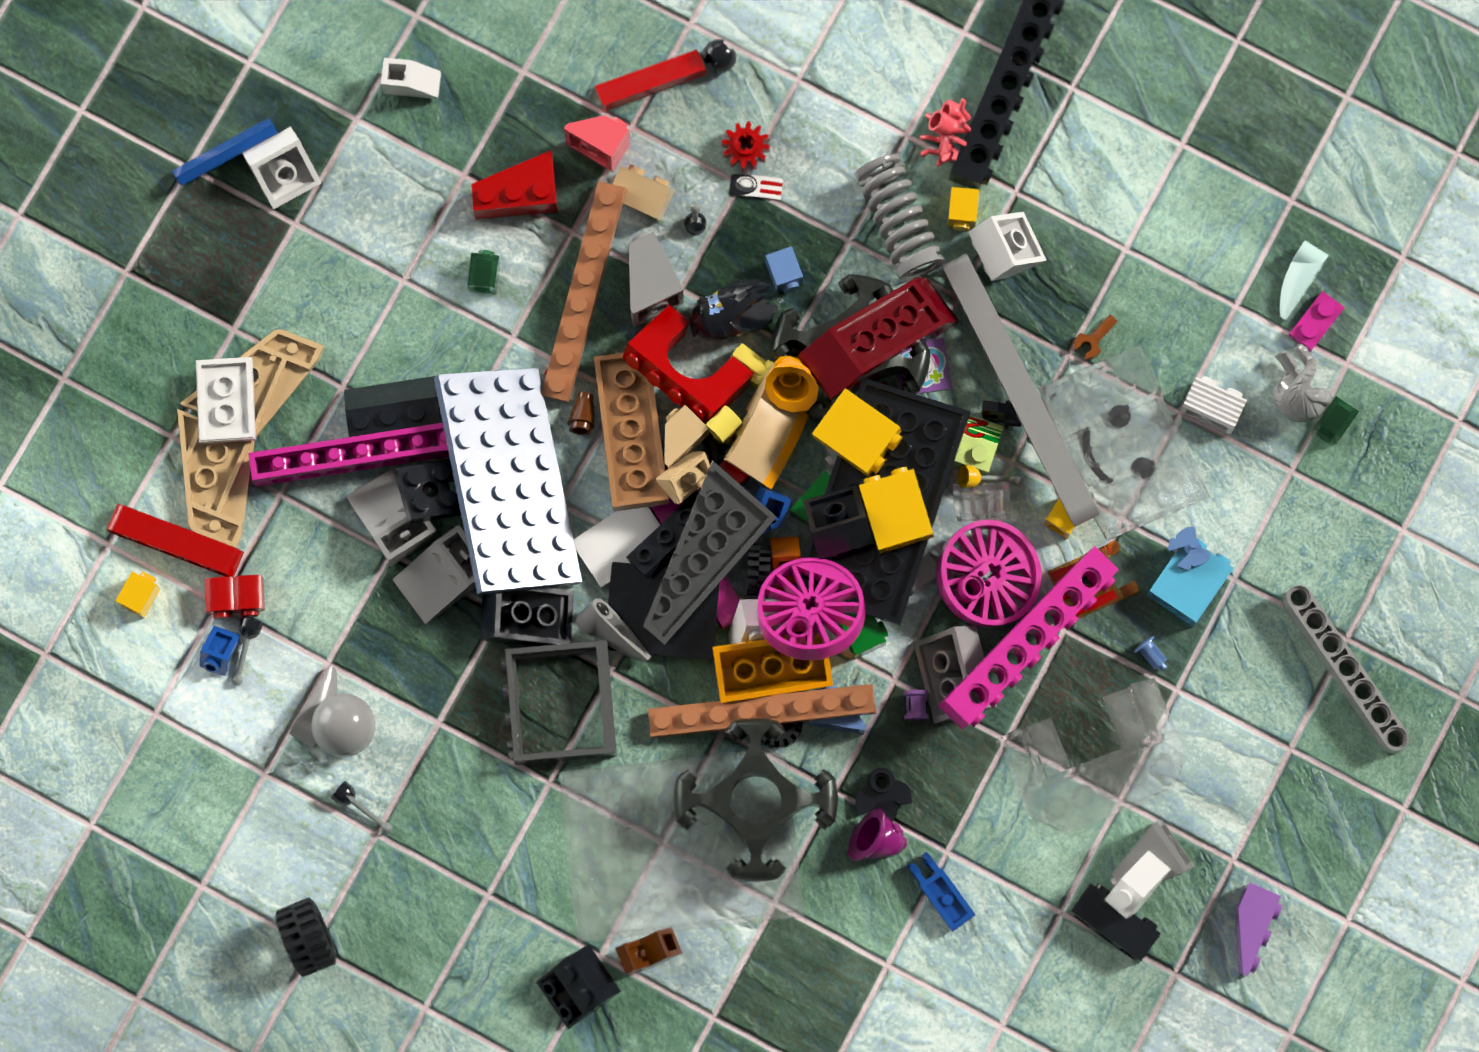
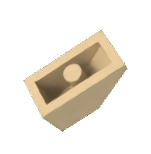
(682, 434)

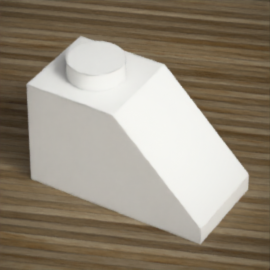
(1137, 885)

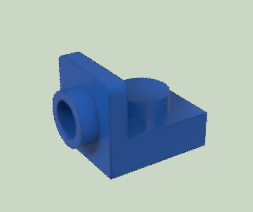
(218, 650)

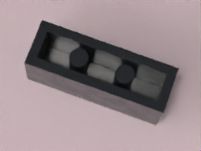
(1128, 935)

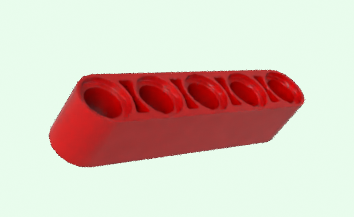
(175, 541)

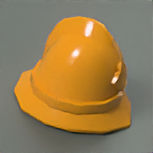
(791, 385)

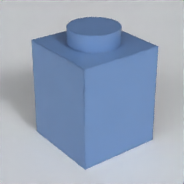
(784, 270)

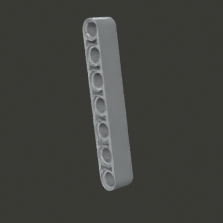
(1346, 684)

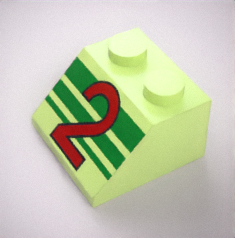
(978, 445)

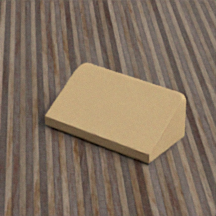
(684, 476)

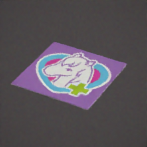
(938, 373)

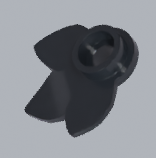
(886, 798)

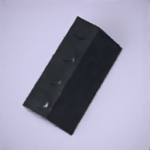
(392, 406)

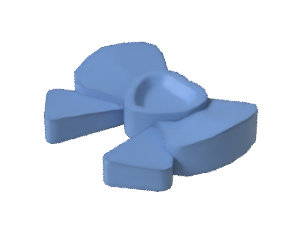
(1196, 554)

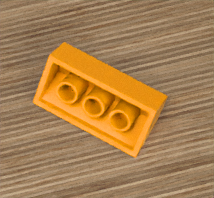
(760, 670)

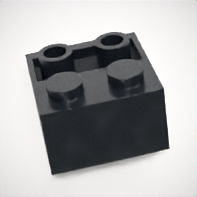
(578, 986)

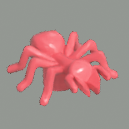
(947, 123)

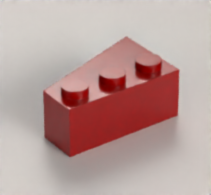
(517, 190)

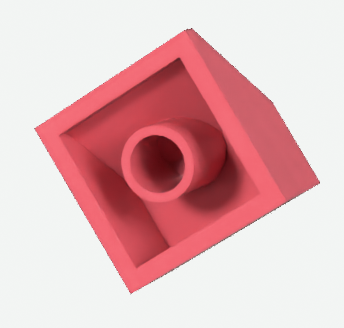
(599, 139)

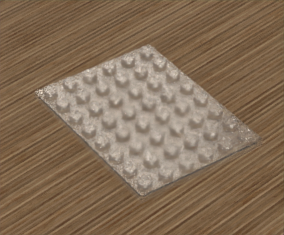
(646, 873)

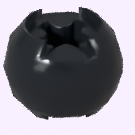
(719, 56)

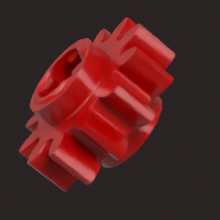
(744, 136)

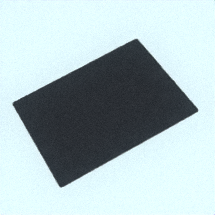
(631, 599)

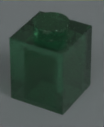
(483, 272)
(1335, 420)

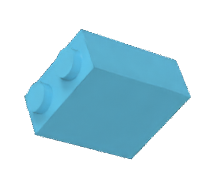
(1190, 591)

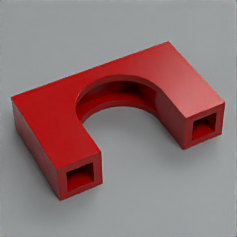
(702, 396)

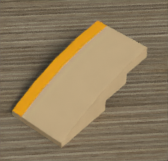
(765, 438)

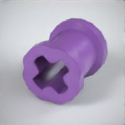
(916, 705)

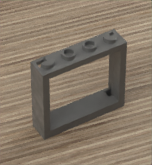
(511, 695)

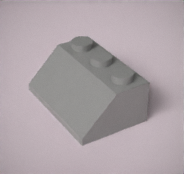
(945, 662)

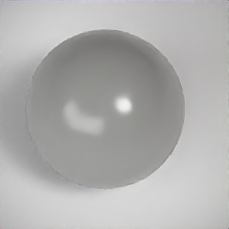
(343, 725)

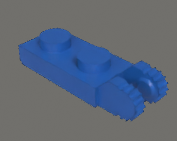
(942, 894)

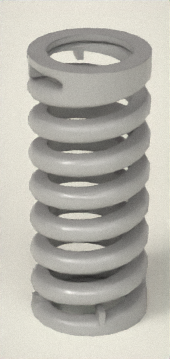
(868, 178)

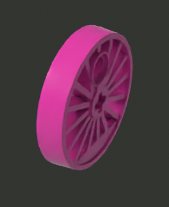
(982, 561)
(811, 609)

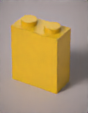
(857, 433)
(896, 510)

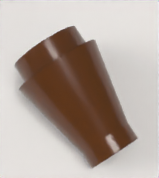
(582, 415)

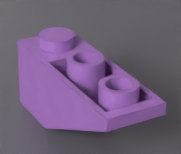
(1252, 920)

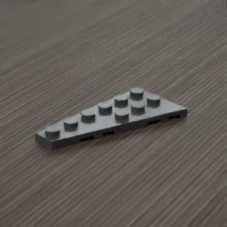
(715, 537)

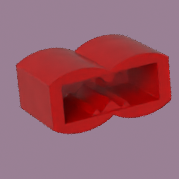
(234, 595)

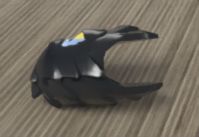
(732, 311)

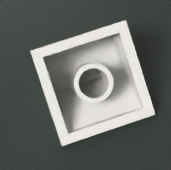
(282, 167)
(1006, 245)

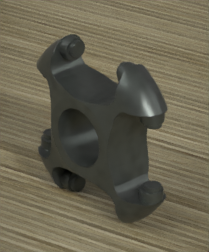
(866, 289)
(755, 764)

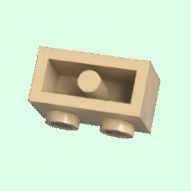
(643, 193)

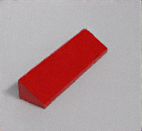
(650, 80)

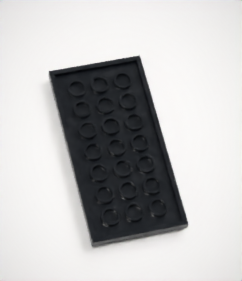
(929, 446)

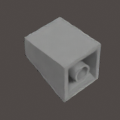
(651, 279)

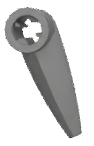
(604, 622)
(302, 726)

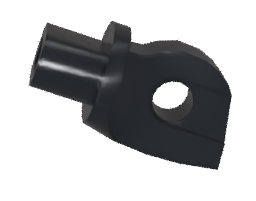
(1000, 412)

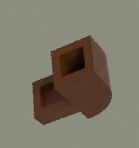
(648, 951)

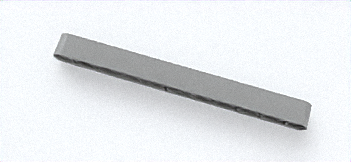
(1020, 390)

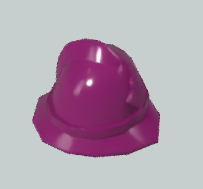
(876, 837)

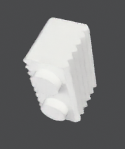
(1213, 404)

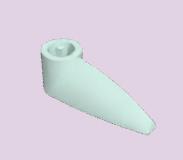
(1299, 277)

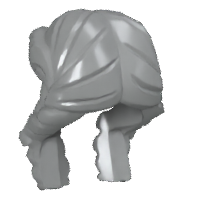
(1294, 393)

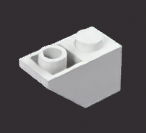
(409, 79)

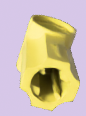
(753, 363)
(724, 426)

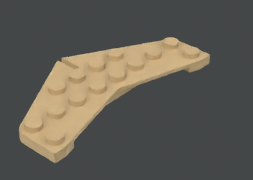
(220, 472)

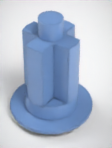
(1152, 654)

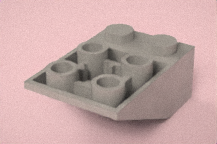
(385, 518)
(438, 576)

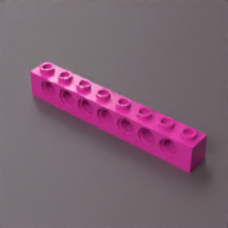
(348, 454)
(1092, 565)

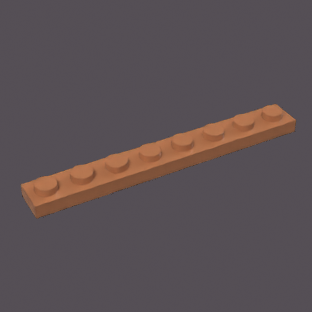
(583, 291)
(781, 707)

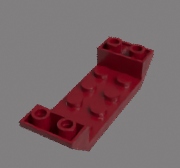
(876, 335)

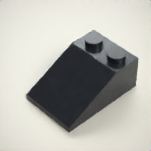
(528, 617)

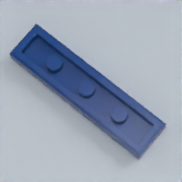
(224, 151)

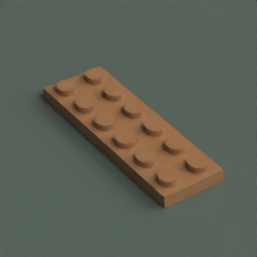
(630, 434)

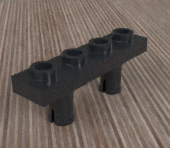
(661, 543)

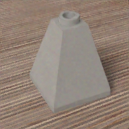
(1160, 843)

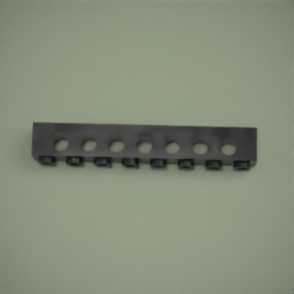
(964, 169)

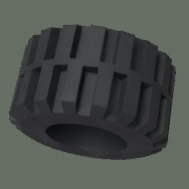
(305, 937)

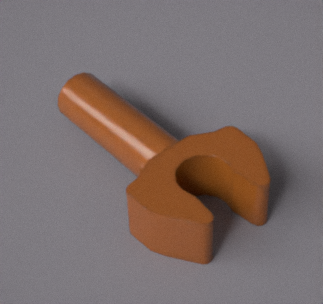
(1093, 339)

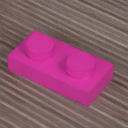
(1316, 321)

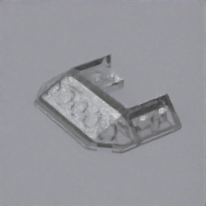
(1106, 785)

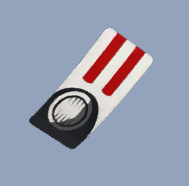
(755, 186)

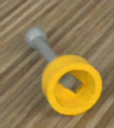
(970, 477)

